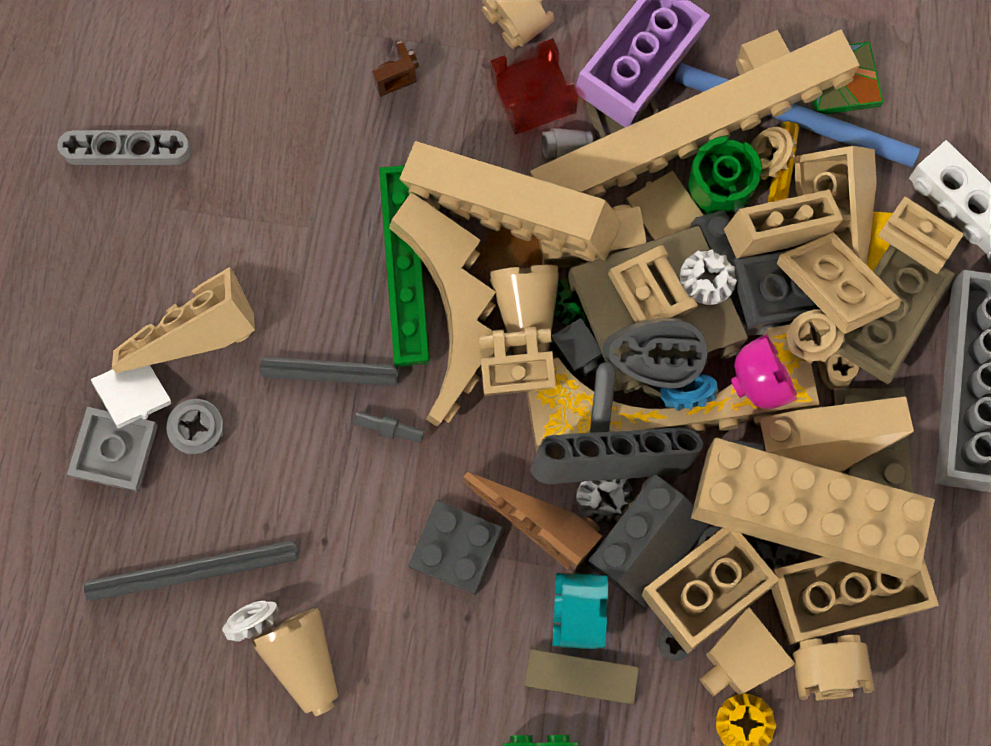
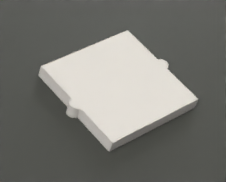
(131, 394)

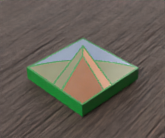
(859, 94)

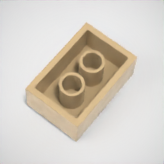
(709, 588)

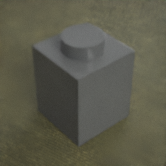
(577, 349)

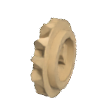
(767, 140)
(800, 332)

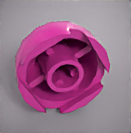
(763, 375)

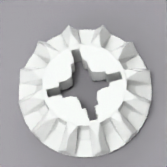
(703, 290)
(251, 620)

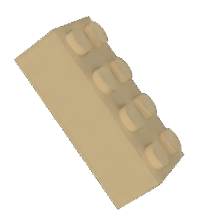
(835, 596)

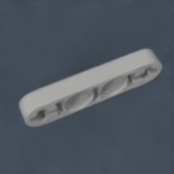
(124, 151)

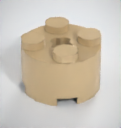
(518, 18)
(832, 668)

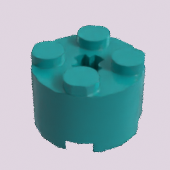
(580, 610)

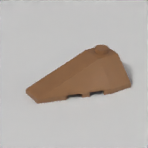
(551, 527)

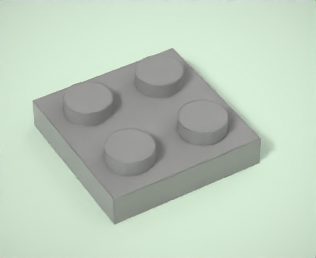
(112, 454)

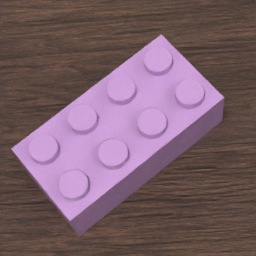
(640, 57)

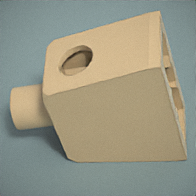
(744, 656)

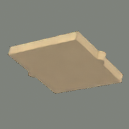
(665, 206)

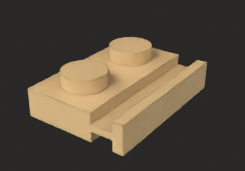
(920, 235)

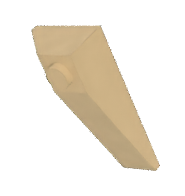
(839, 433)

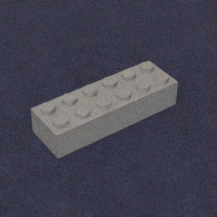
(966, 393)

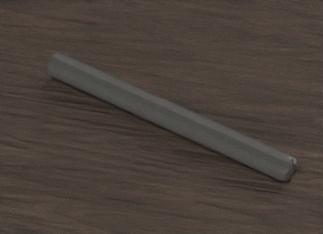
(191, 570)

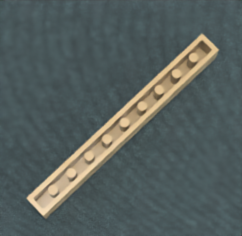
(704, 117)

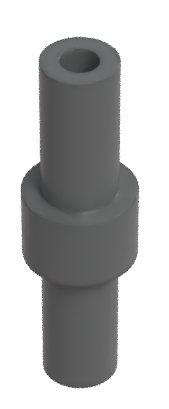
(388, 427)

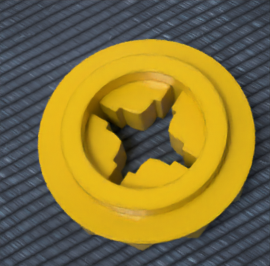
(734, 709)

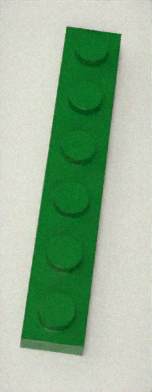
(403, 278)

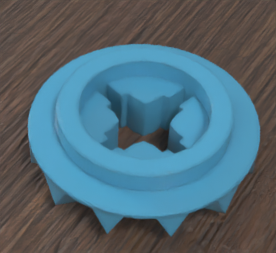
(694, 394)

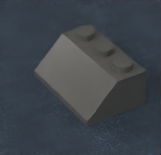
(647, 539)

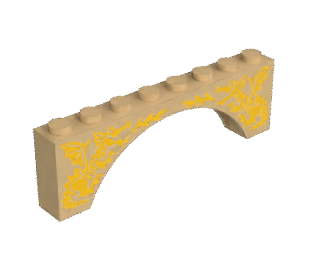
(571, 403)

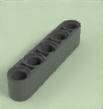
(616, 455)

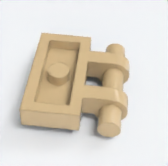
(517, 372)

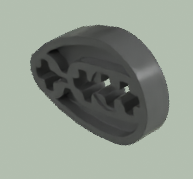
(658, 370)

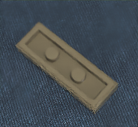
(581, 677)

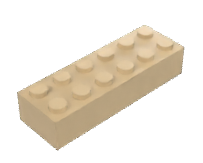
(512, 202)
(813, 509)

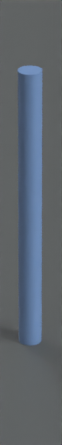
(815, 121)

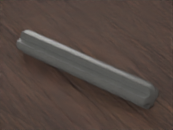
(329, 371)

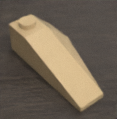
(852, 182)
(205, 323)

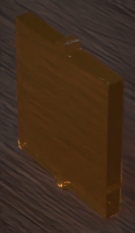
(507, 251)

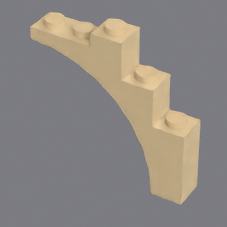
(445, 251)

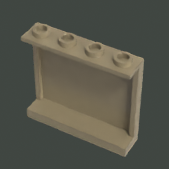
(608, 313)

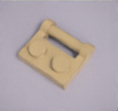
(642, 292)

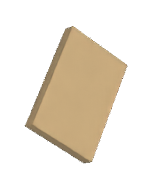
(839, 282)

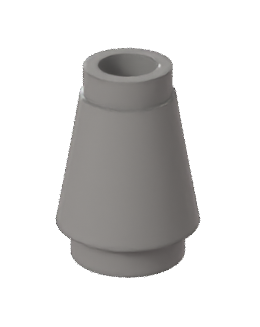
(563, 141)

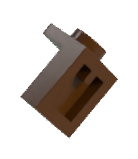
(396, 74)

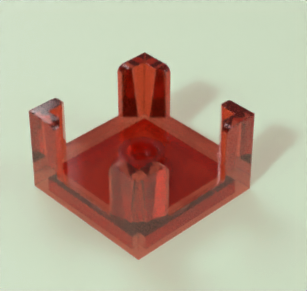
(534, 89)

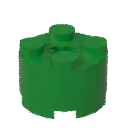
(712, 166)

